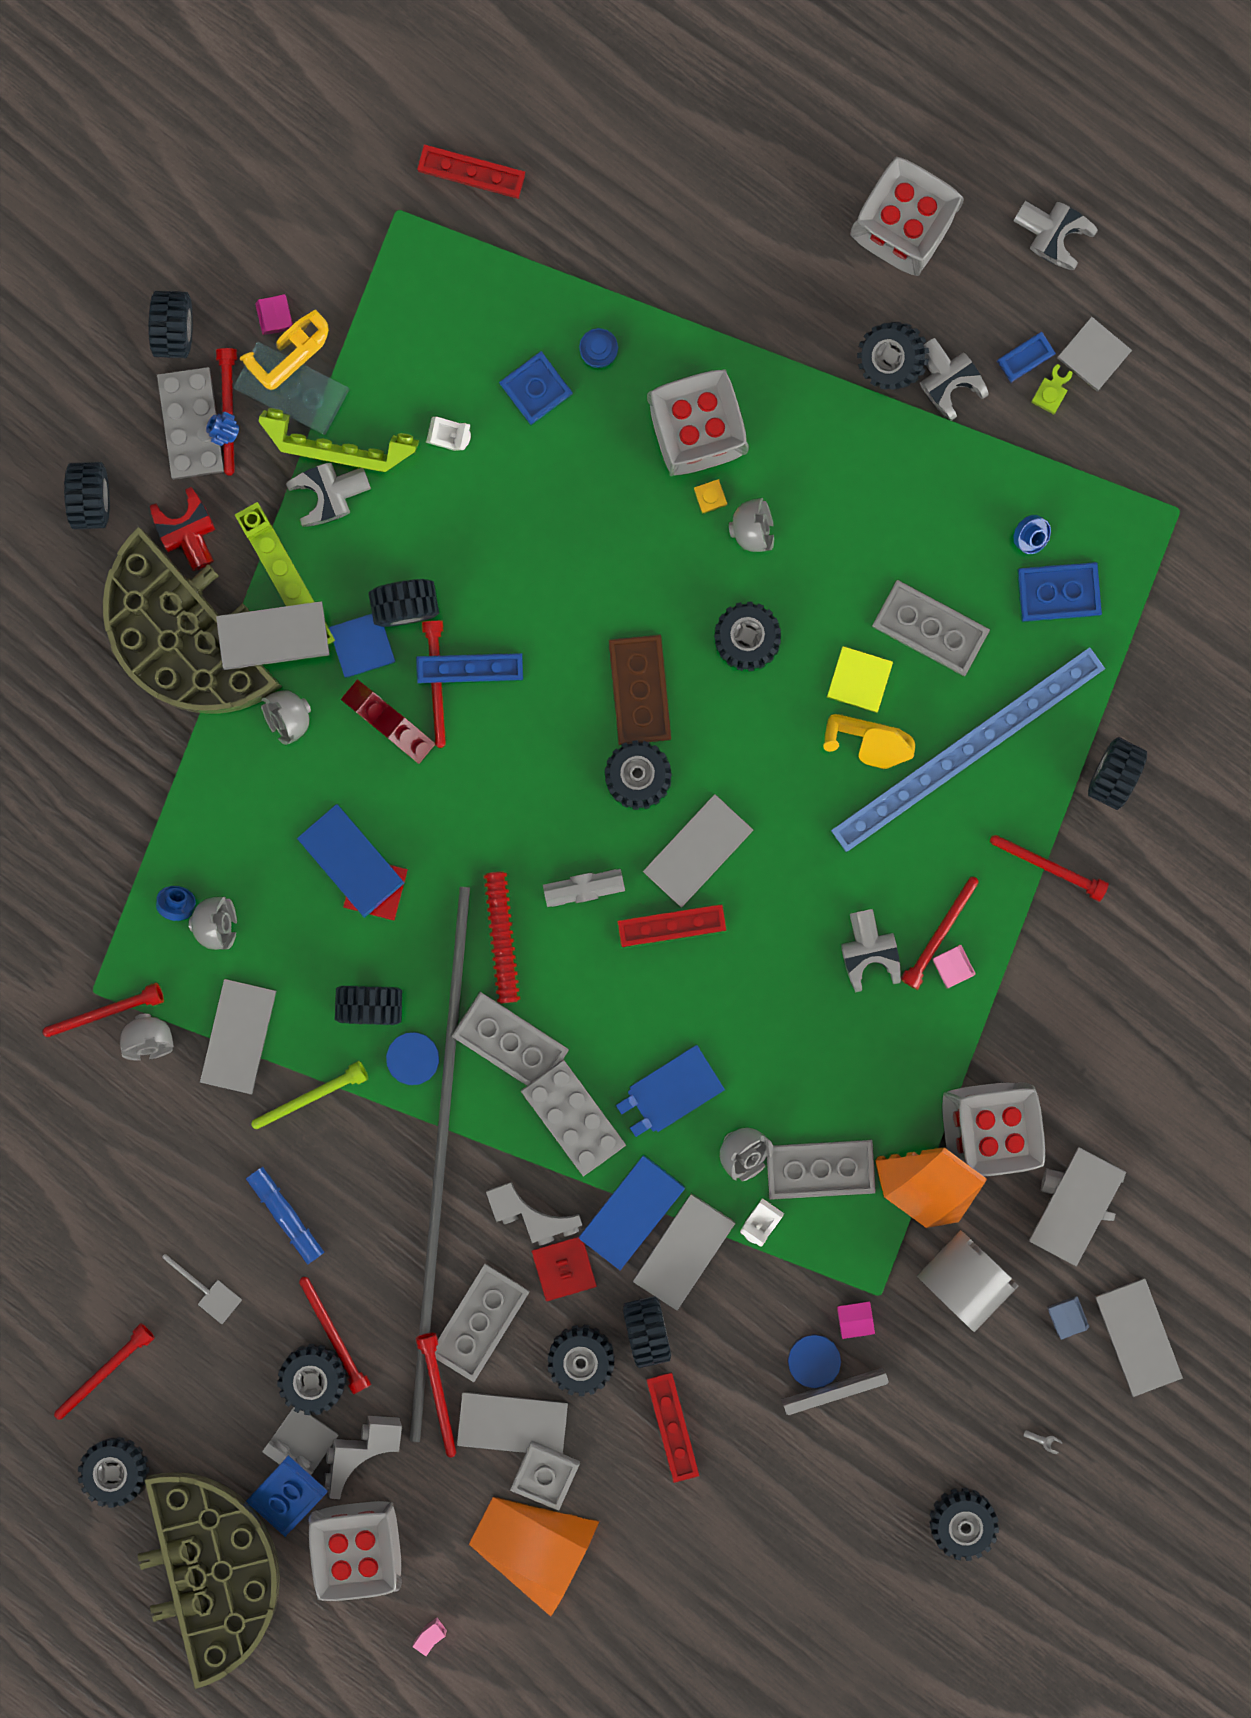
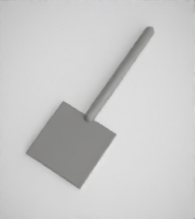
(218, 1300)

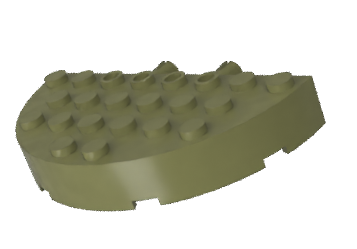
(170, 633)
(217, 1570)

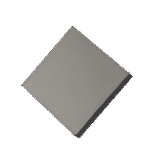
(1094, 354)
(545, 1475)

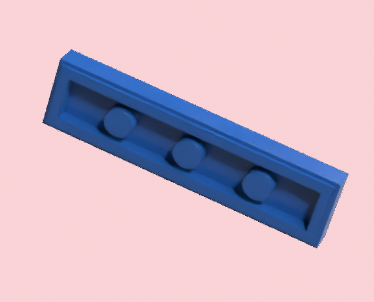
(469, 668)

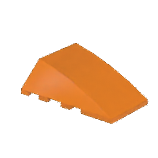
(929, 1186)
(533, 1547)

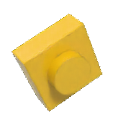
(710, 496)

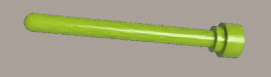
(355, 1074)

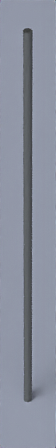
(440, 1158)

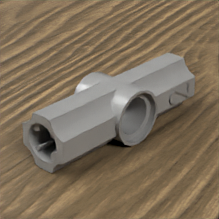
(584, 888)

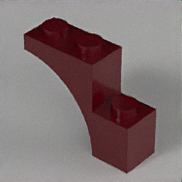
(388, 721)

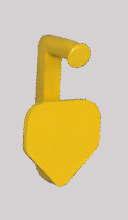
(305, 349)
(880, 746)

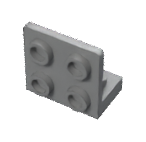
(302, 1439)

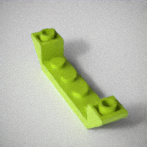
(276, 426)
(275, 558)

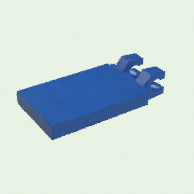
(672, 1091)

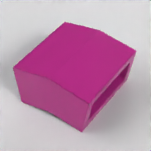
(274, 314)
(855, 1320)

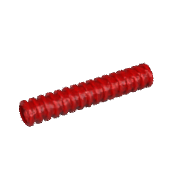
(501, 937)

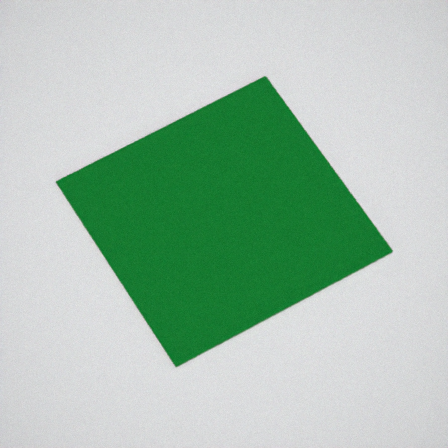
(584, 538)

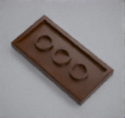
(640, 689)

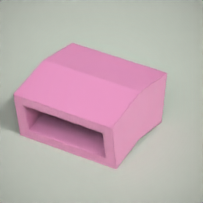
(953, 966)
(429, 1636)

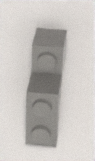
(541, 1227)
(380, 1436)

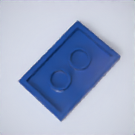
(1059, 592)
(286, 1496)

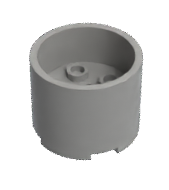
(967, 1281)

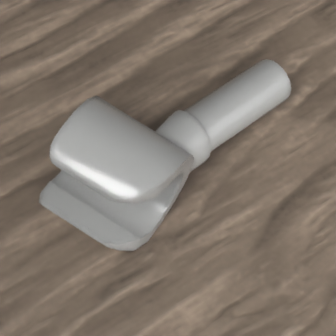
(1046, 1442)

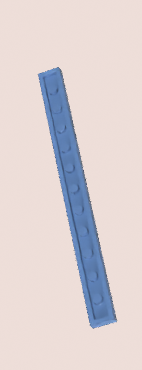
(967, 749)

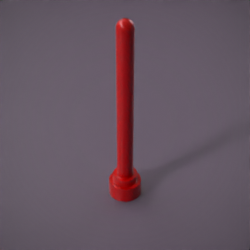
(226, 360)
(433, 631)
(1095, 888)
(914, 975)
(150, 995)
(140, 1337)
(427, 1344)
(357, 1380)

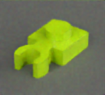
(1050, 392)

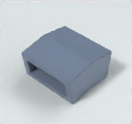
(1068, 1317)

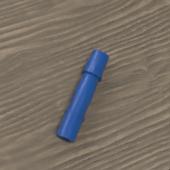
(285, 1215)

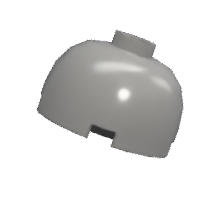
(752, 526)
(286, 714)
(213, 923)
(144, 1037)
(744, 1153)

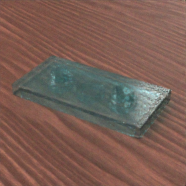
(304, 395)

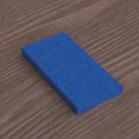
(350, 860)
(631, 1212)

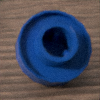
(598, 348)
(1032, 534)
(175, 903)

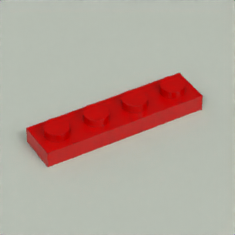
(471, 171)
(672, 925)
(672, 1427)

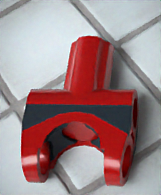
(186, 531)

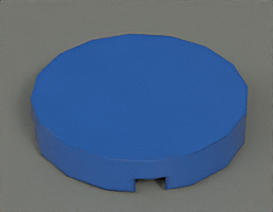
(412, 1058)
(814, 1361)

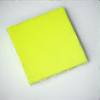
(859, 679)

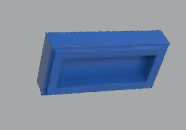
(1026, 357)

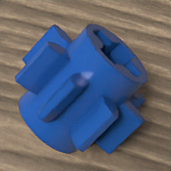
(222, 428)

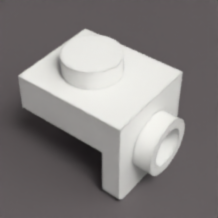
(448, 434)
(761, 1222)

